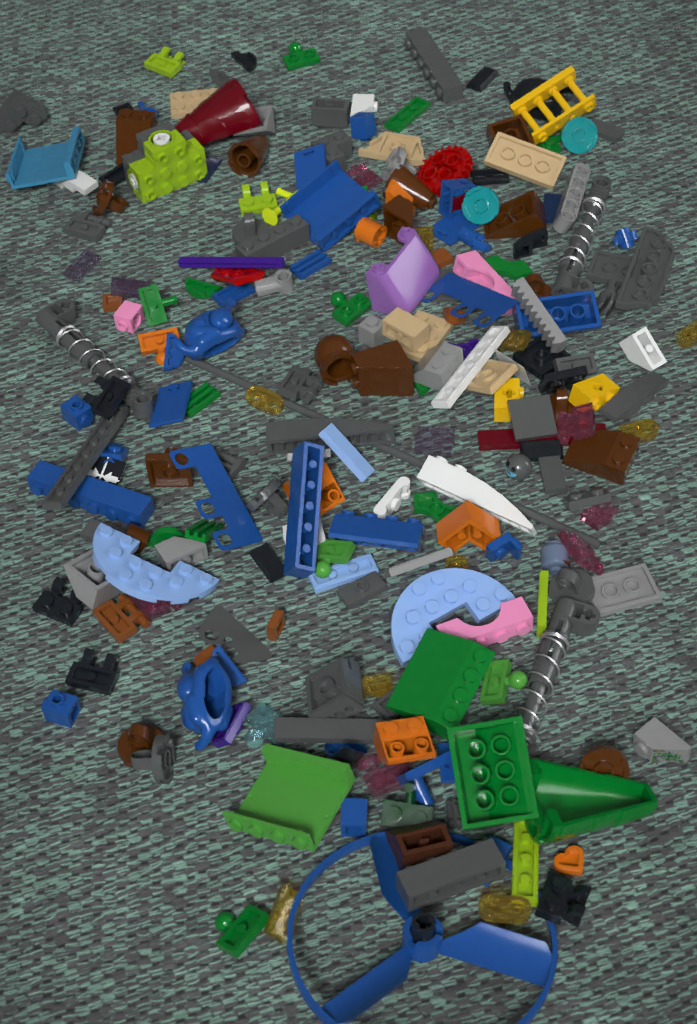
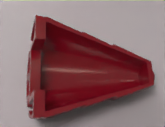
(220, 114)

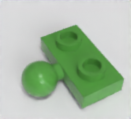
(332, 552)
(498, 679)

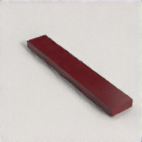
(503, 439)

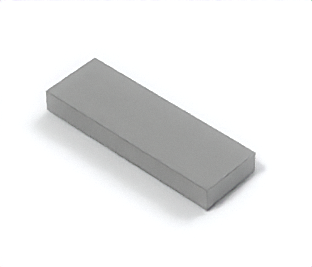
(418, 562)

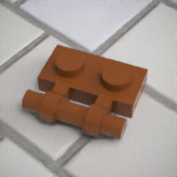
(115, 621)

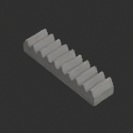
(540, 316)

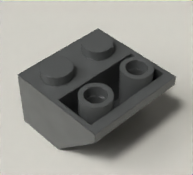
(330, 112)

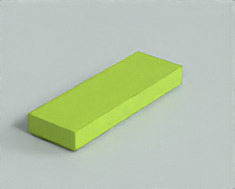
(542, 602)

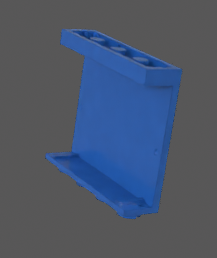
(331, 205)

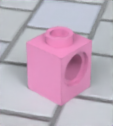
(128, 316)

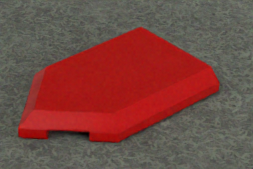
(237, 276)

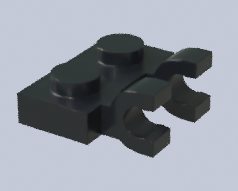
(110, 398)
(56, 607)
(93, 678)
(554, 897)

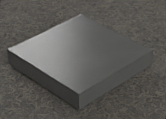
(532, 418)

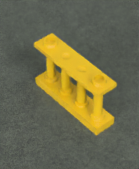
(551, 89)

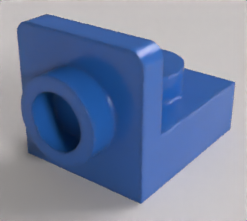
(501, 546)

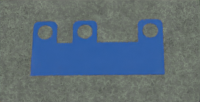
(473, 297)
(224, 496)

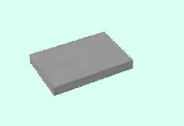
(624, 589)

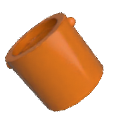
(370, 232)

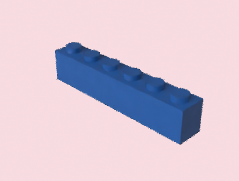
(95, 495)
(304, 510)

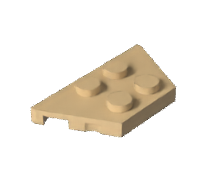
(381, 148)

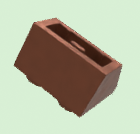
(419, 842)

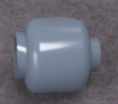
(554, 557)

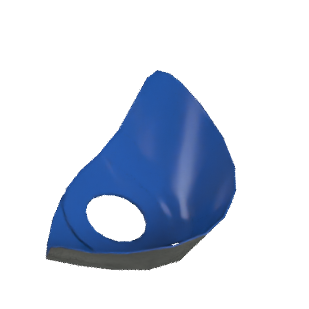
(348, 753)

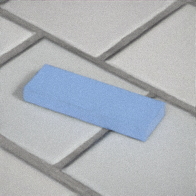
(346, 452)
(344, 574)

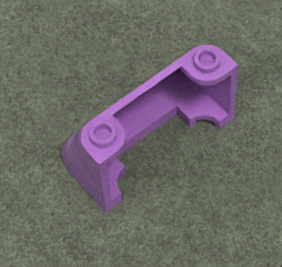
(405, 278)

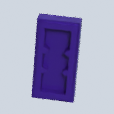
(235, 726)

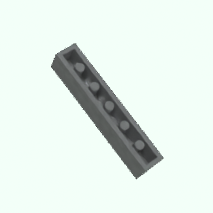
(434, 65)

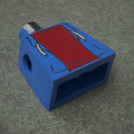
(452, 196)

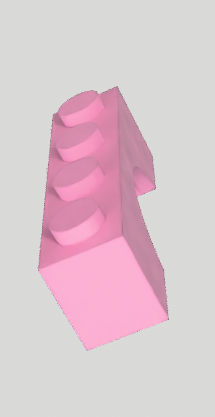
(476, 269)
(512, 621)

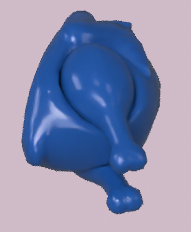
(211, 333)
(205, 699)

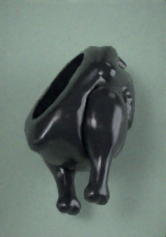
(529, 84)

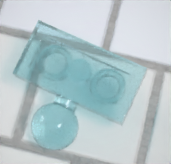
(262, 721)

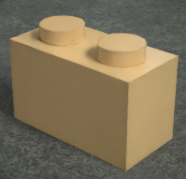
(405, 328)

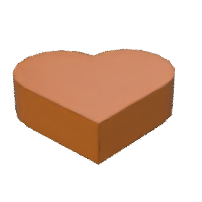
(570, 861)

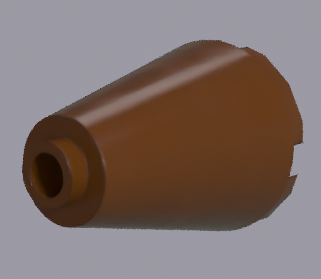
(248, 155)
(422, 195)

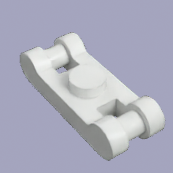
(392, 499)

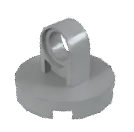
(394, 160)

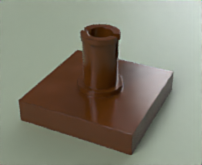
(164, 473)

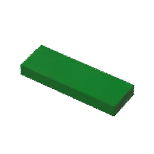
(407, 115)

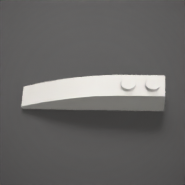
(462, 486)

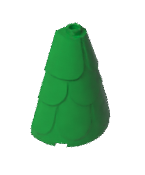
(583, 801)

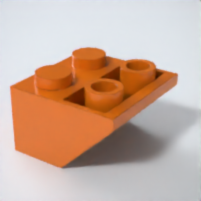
(330, 491)
(403, 741)

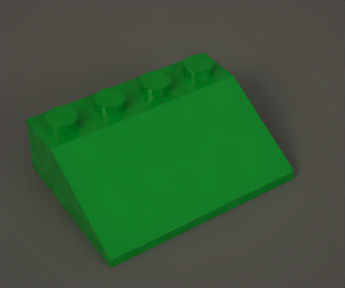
(440, 680)
(492, 773)

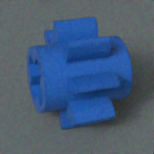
(625, 238)

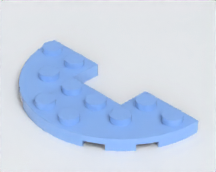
(141, 579)
(437, 596)

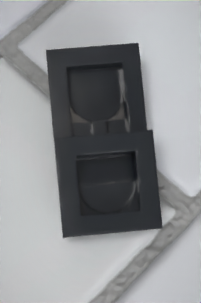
(524, 246)

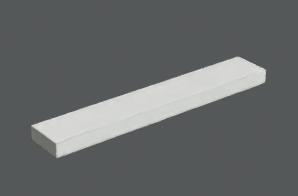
(470, 367)

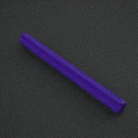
(232, 262)

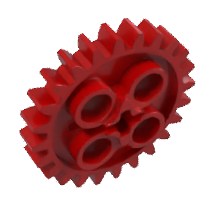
(445, 165)

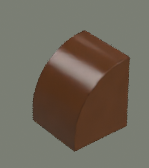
(139, 534)

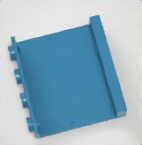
(45, 163)

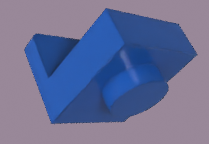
(115, 451)

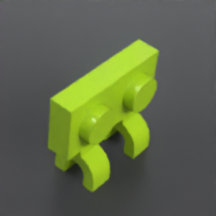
(164, 64)
(257, 203)

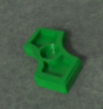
(511, 269)
(429, 505)

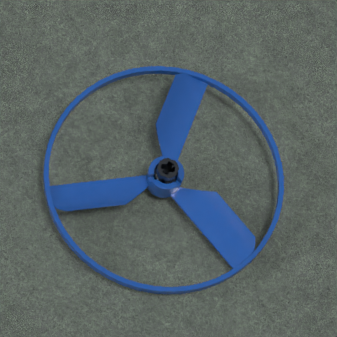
(422, 942)

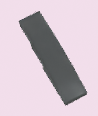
(631, 398)

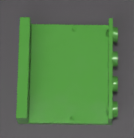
(293, 798)

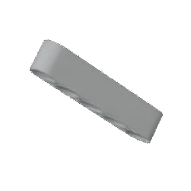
(571, 198)

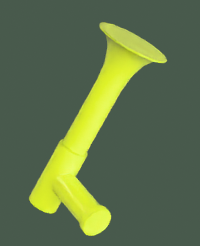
(269, 215)

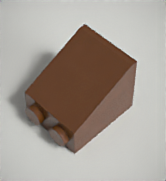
(127, 126)
(382, 371)

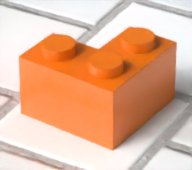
(465, 525)

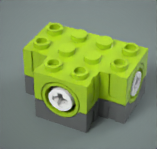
(163, 162)

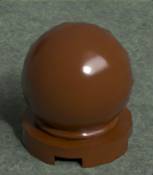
(333, 358)

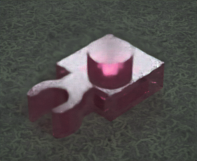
(598, 517)

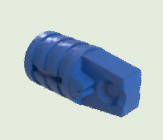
(473, 239)

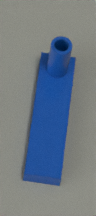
(415, 776)

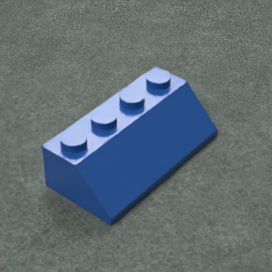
(569, 311)
(378, 532)

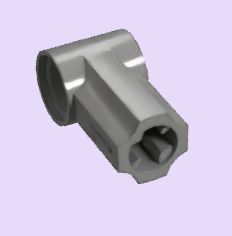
(280, 282)

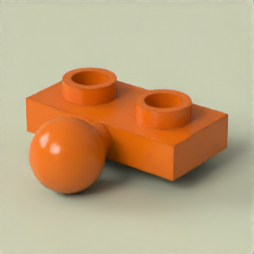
(155, 342)

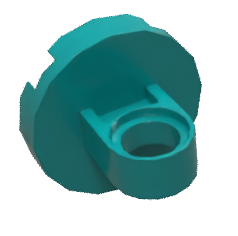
(579, 135)
(481, 205)

